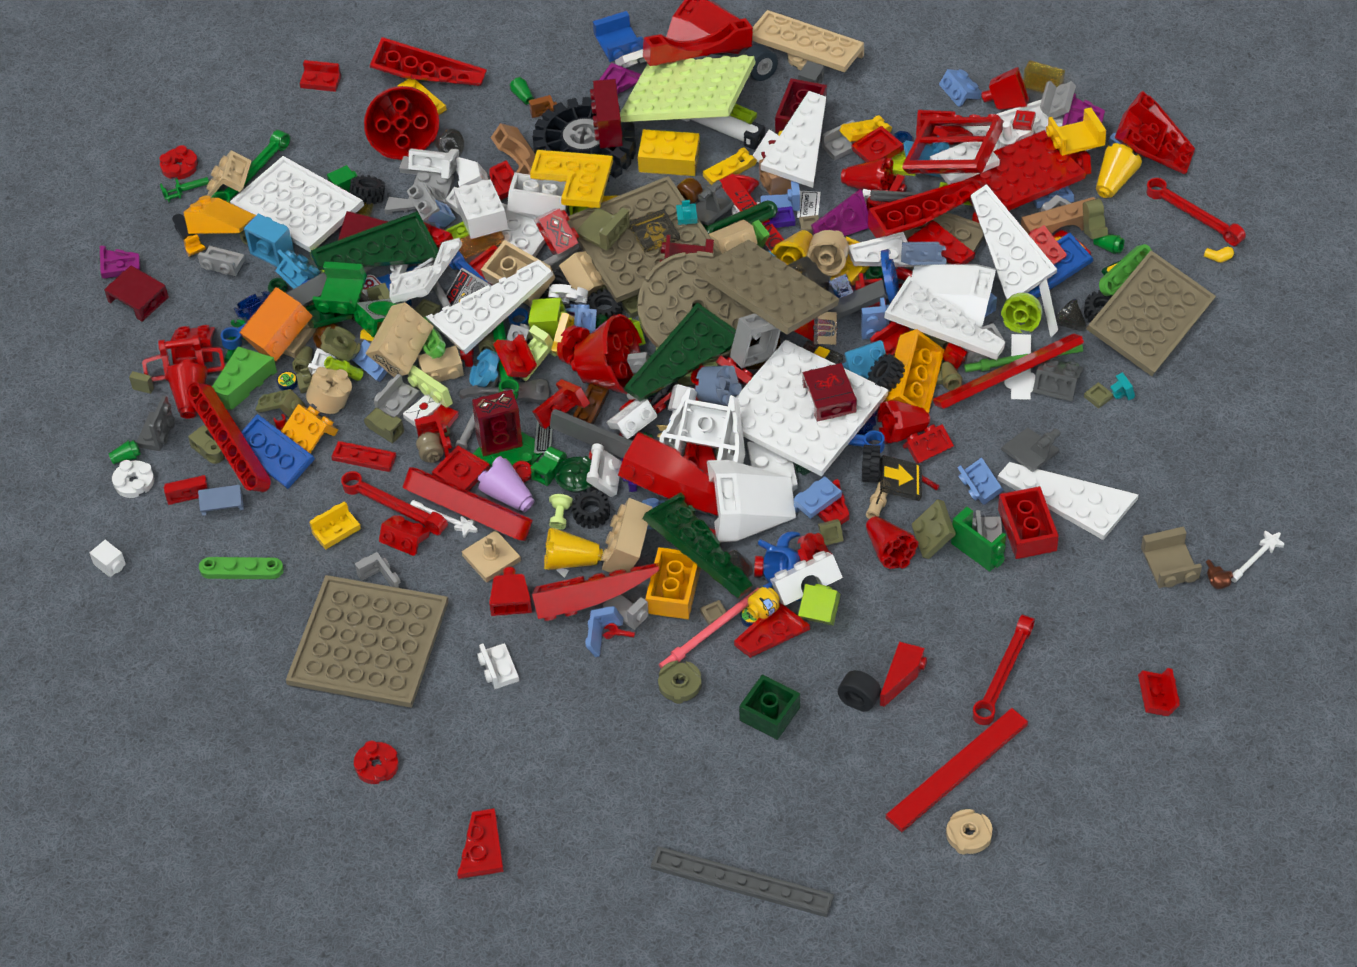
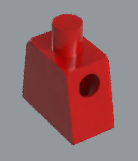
(1007, 90)
(509, 594)

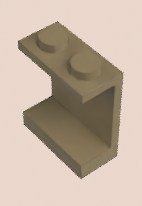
(1170, 558)

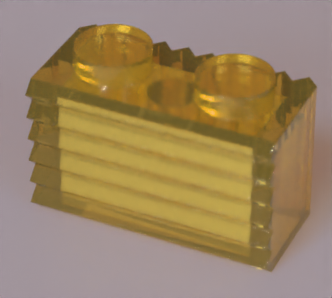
(1038, 74)

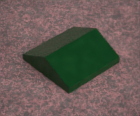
(321, 319)

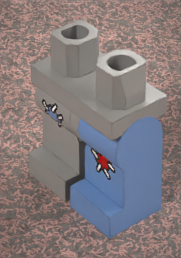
(431, 204)

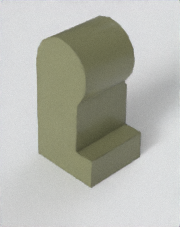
(1094, 219)
(384, 425)
(207, 447)

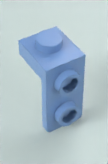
(598, 620)

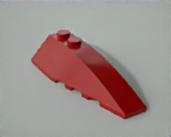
(577, 593)

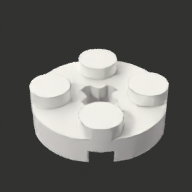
(568, 294)
(129, 469)

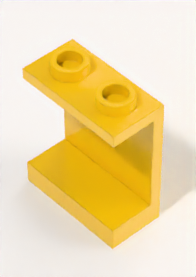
(1079, 135)

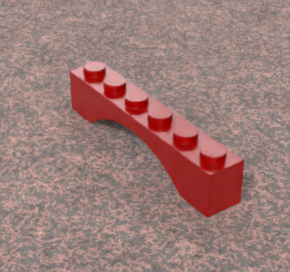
(732, 36)

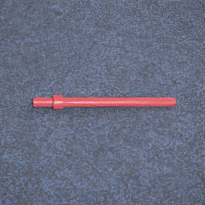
(679, 652)

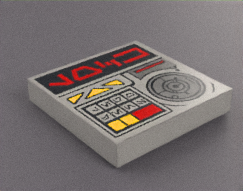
(464, 285)

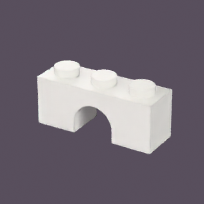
(788, 583)

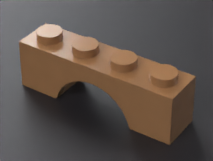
(514, 144)
(1056, 218)

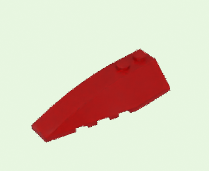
(423, 65)
(919, 208)
(667, 473)

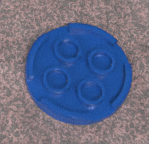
(889, 274)

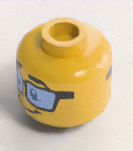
(763, 603)

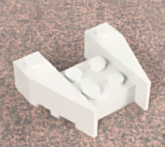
(707, 426)

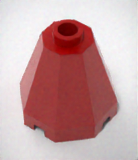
(901, 420)

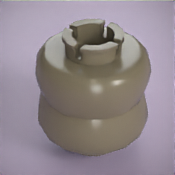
(429, 447)

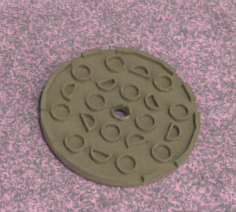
(673, 289)

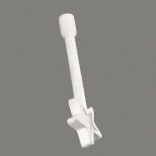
(464, 525)
(1270, 541)

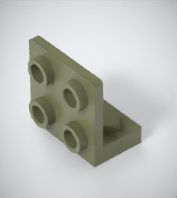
(604, 228)

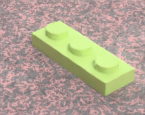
(429, 386)

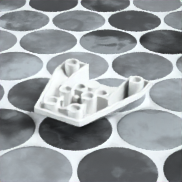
(960, 285)
(749, 499)

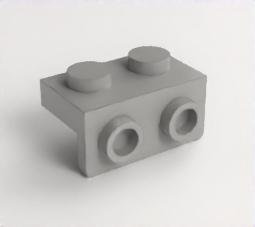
(221, 260)

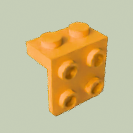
(307, 427)

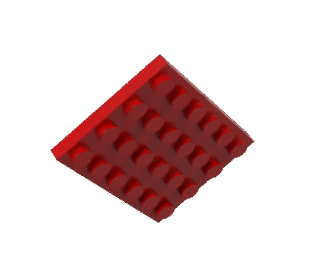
(1029, 171)

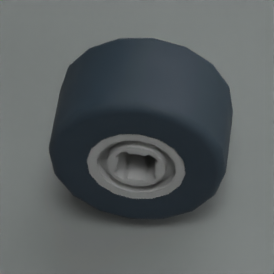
(765, 62)

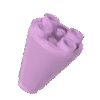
(505, 485)

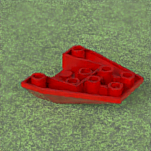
(699, 19)
(1154, 135)

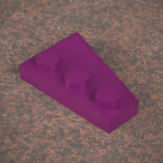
(846, 217)

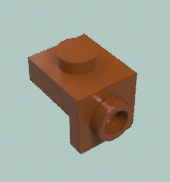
(540, 105)

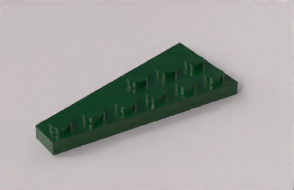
(391, 243)
(689, 346)
(695, 540)

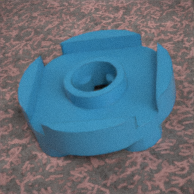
(485, 369)

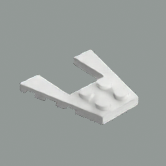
(421, 281)

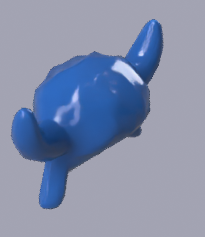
(779, 556)

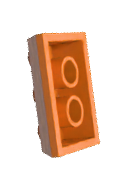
(275, 324)

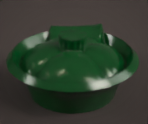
(572, 474)

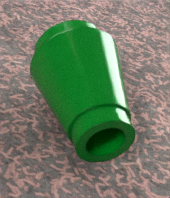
(521, 89)
(1110, 243)
(126, 451)

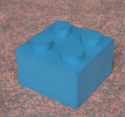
(266, 238)

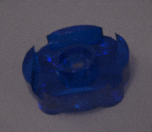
(250, 305)

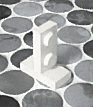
(434, 161)

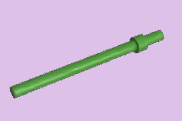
(986, 364)

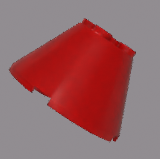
(401, 121)
(604, 353)

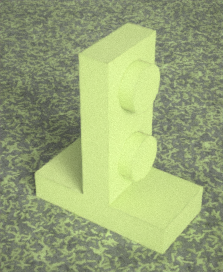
(539, 347)

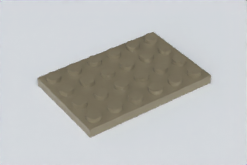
(767, 286)
(1151, 313)

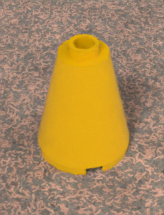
(1116, 169)
(793, 247)
(569, 551)

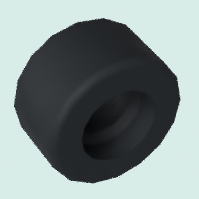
(859, 690)

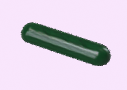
(762, 212)

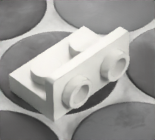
(633, 418)
(498, 665)

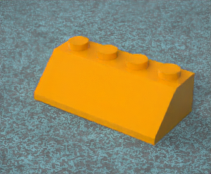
(922, 365)

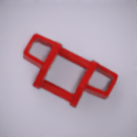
(194, 340)

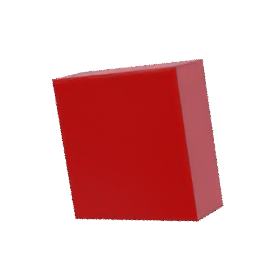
(447, 414)

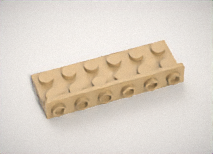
(807, 41)

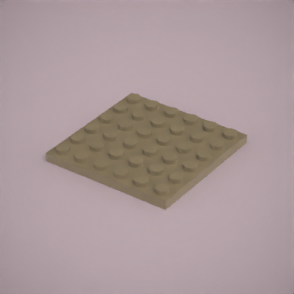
(625, 263)
(367, 641)

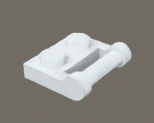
(607, 477)

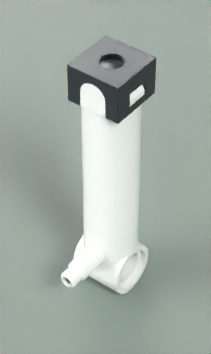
(750, 134)

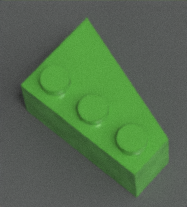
(242, 375)

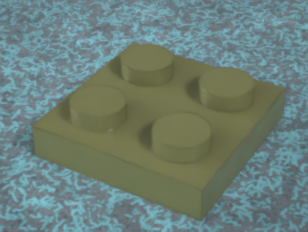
(933, 529)

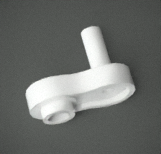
(1011, 135)

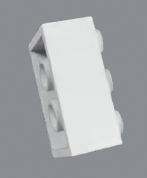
(534, 195)
(480, 208)

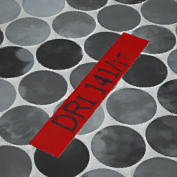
(743, 200)

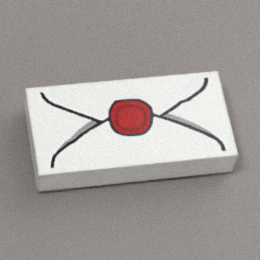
(424, 407)

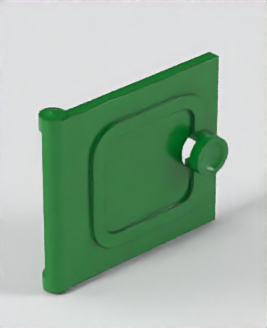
(523, 453)

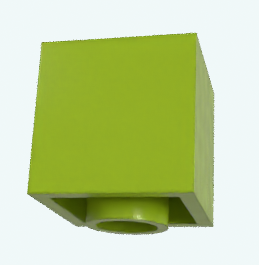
(546, 314)
(819, 604)

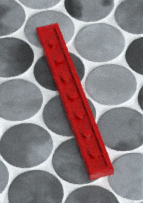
(1008, 371)
(956, 770)

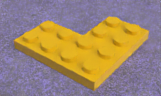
(584, 175)

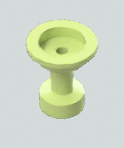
(560, 503)

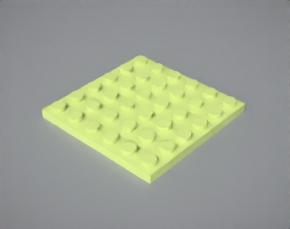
(688, 89)

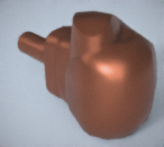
(1218, 577)

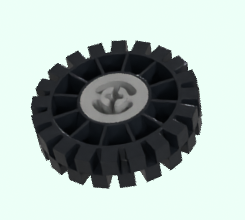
(566, 129)

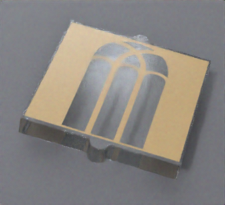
(825, 328)

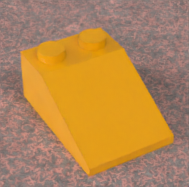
(215, 216)

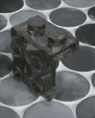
(811, 271)

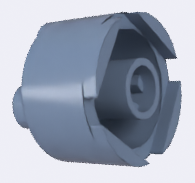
(717, 384)

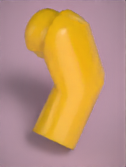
(1221, 255)

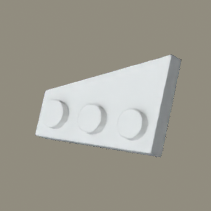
(869, 252)

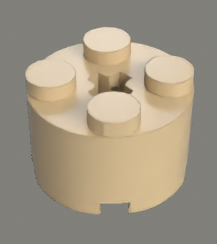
(829, 251)
(329, 390)

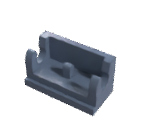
(922, 253)
(220, 498)

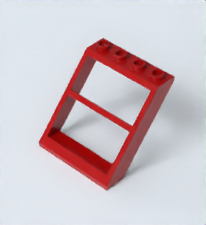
(914, 166)

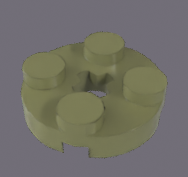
(339, 343)
(679, 692)

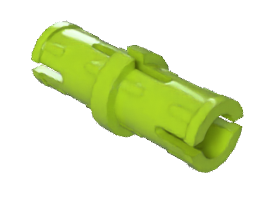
(335, 364)

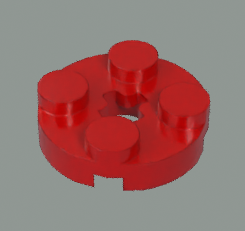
(179, 154)
(570, 336)
(811, 545)
(372, 751)

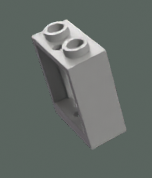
(746, 328)

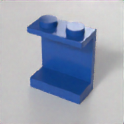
(616, 36)

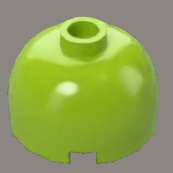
(1021, 308)

